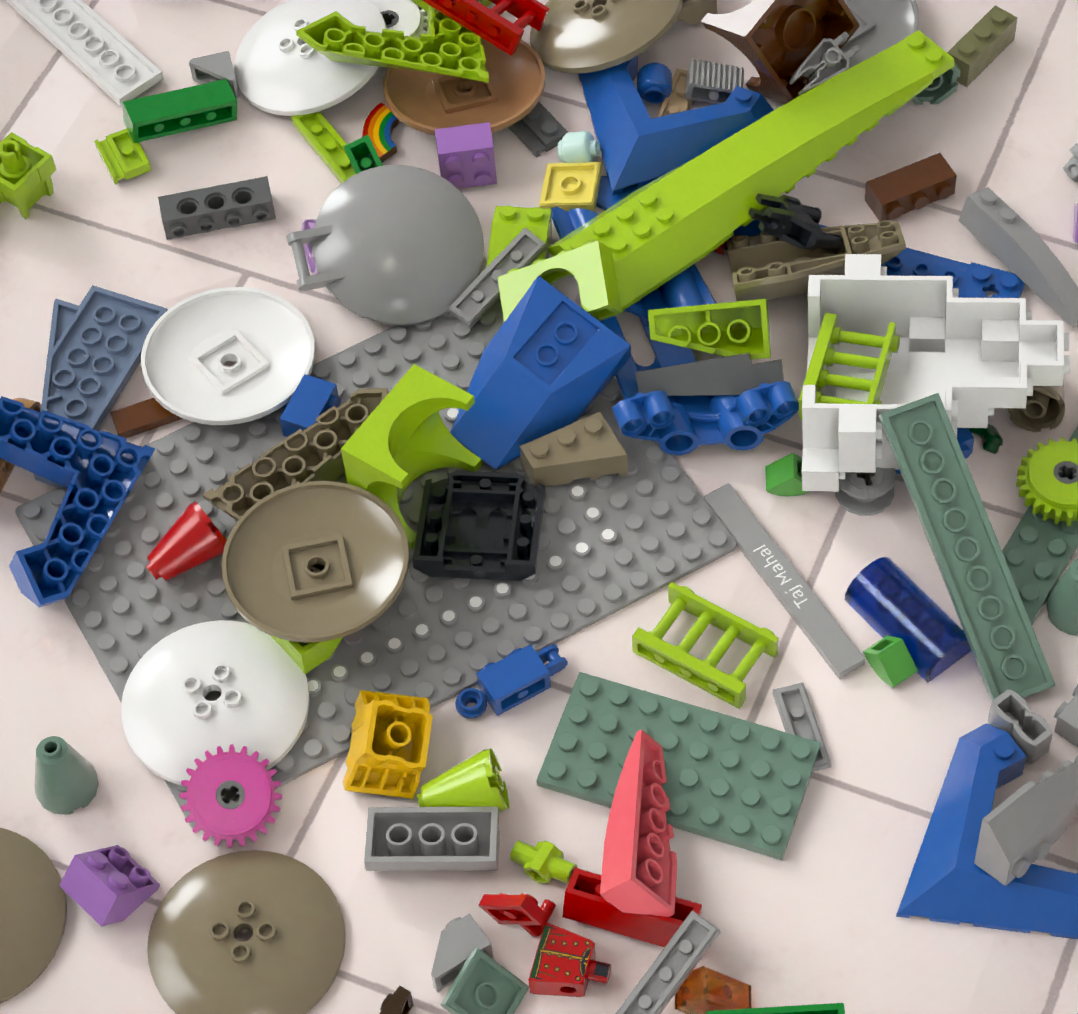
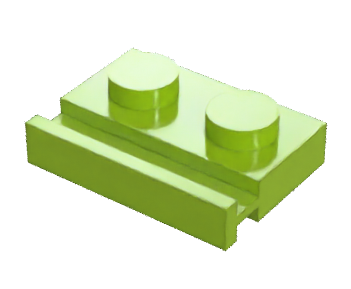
(122, 156)

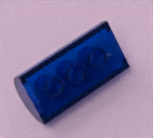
(903, 610)

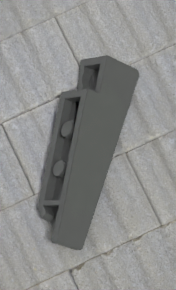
(711, 377)

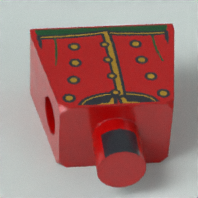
(565, 964)

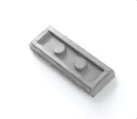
(800, 719)

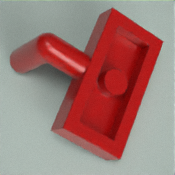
(518, 910)

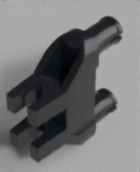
(794, 223)

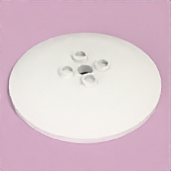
(292, 77)
(233, 324)
(259, 704)

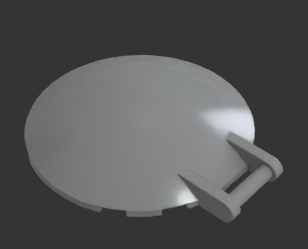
(393, 245)

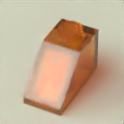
(711, 991)

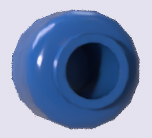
(654, 82)

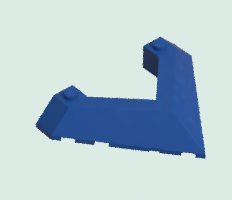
(646, 148)
(98, 478)
(944, 876)

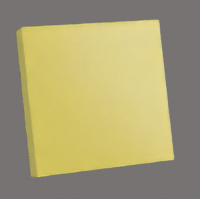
(571, 185)

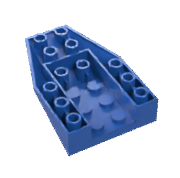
(537, 375)

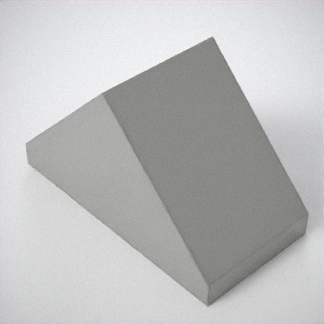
(214, 68)

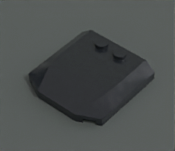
(479, 526)

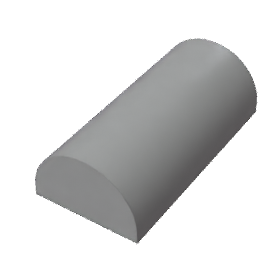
(432, 839)

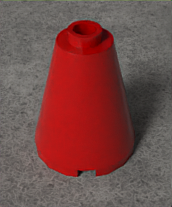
(186, 544)

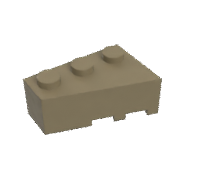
(574, 452)

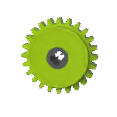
(1051, 480)

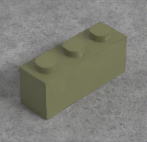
(983, 44)

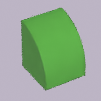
(785, 476)
(891, 660)

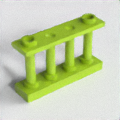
(825, 355)
(704, 672)

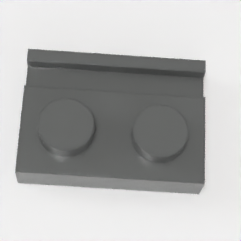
(538, 130)

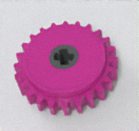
(237, 818)

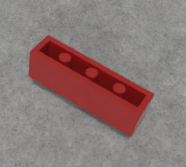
(587, 906)

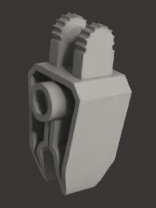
(826, 60)

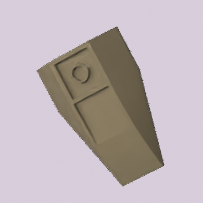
(774, 269)

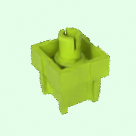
(24, 173)

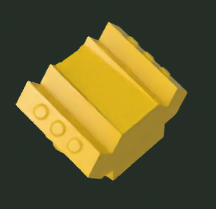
(388, 744)

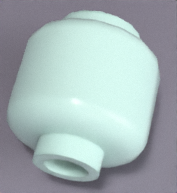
(578, 147)

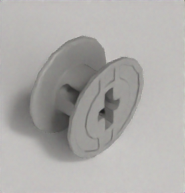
(867, 492)

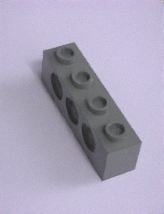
(216, 207)

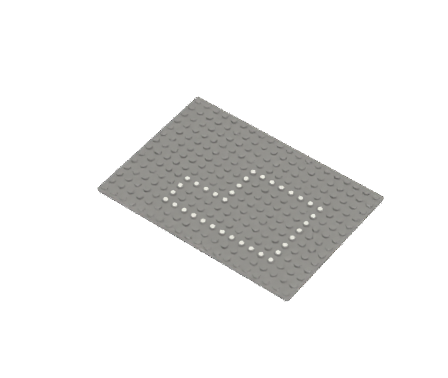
(596, 553)

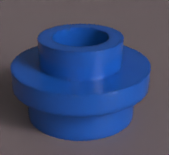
(468, 696)

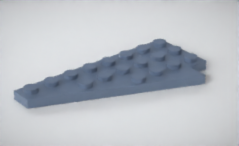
(93, 354)

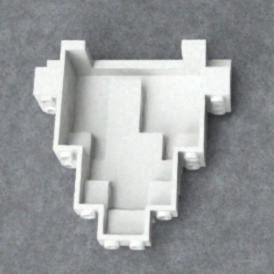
(965, 349)

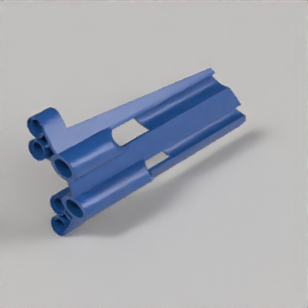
(685, 421)

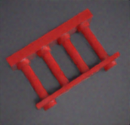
(488, 22)

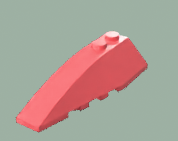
(637, 857)

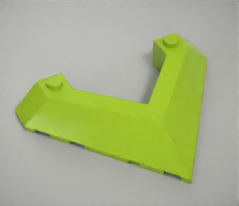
(444, 49)

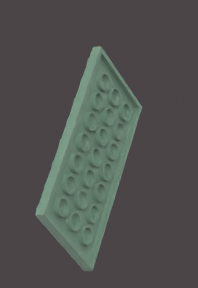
(721, 771)

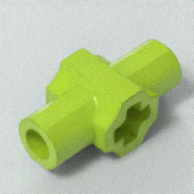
(542, 862)

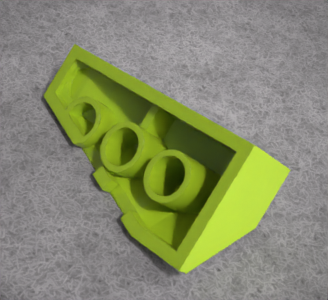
(715, 328)

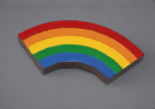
(379, 128)

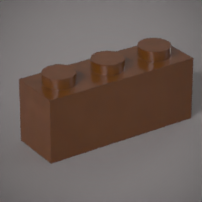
(910, 187)

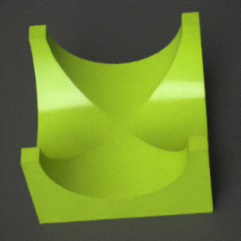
(407, 439)

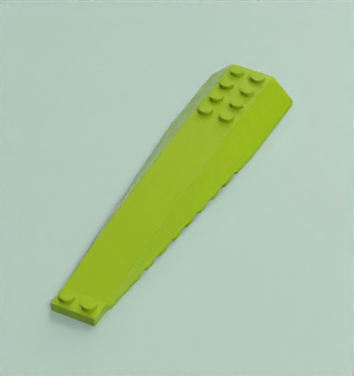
(707, 198)

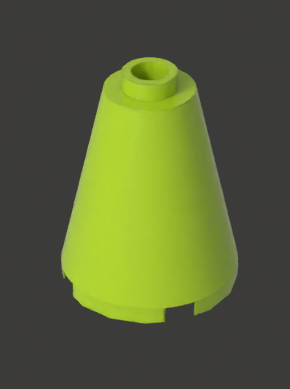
(468, 784)

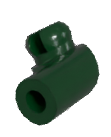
(992, 437)

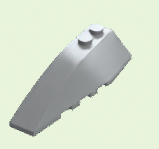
(1021, 251)
(1028, 824)

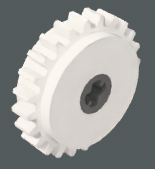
(403, 16)

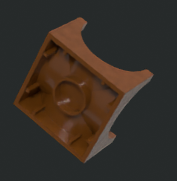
(780, 37)

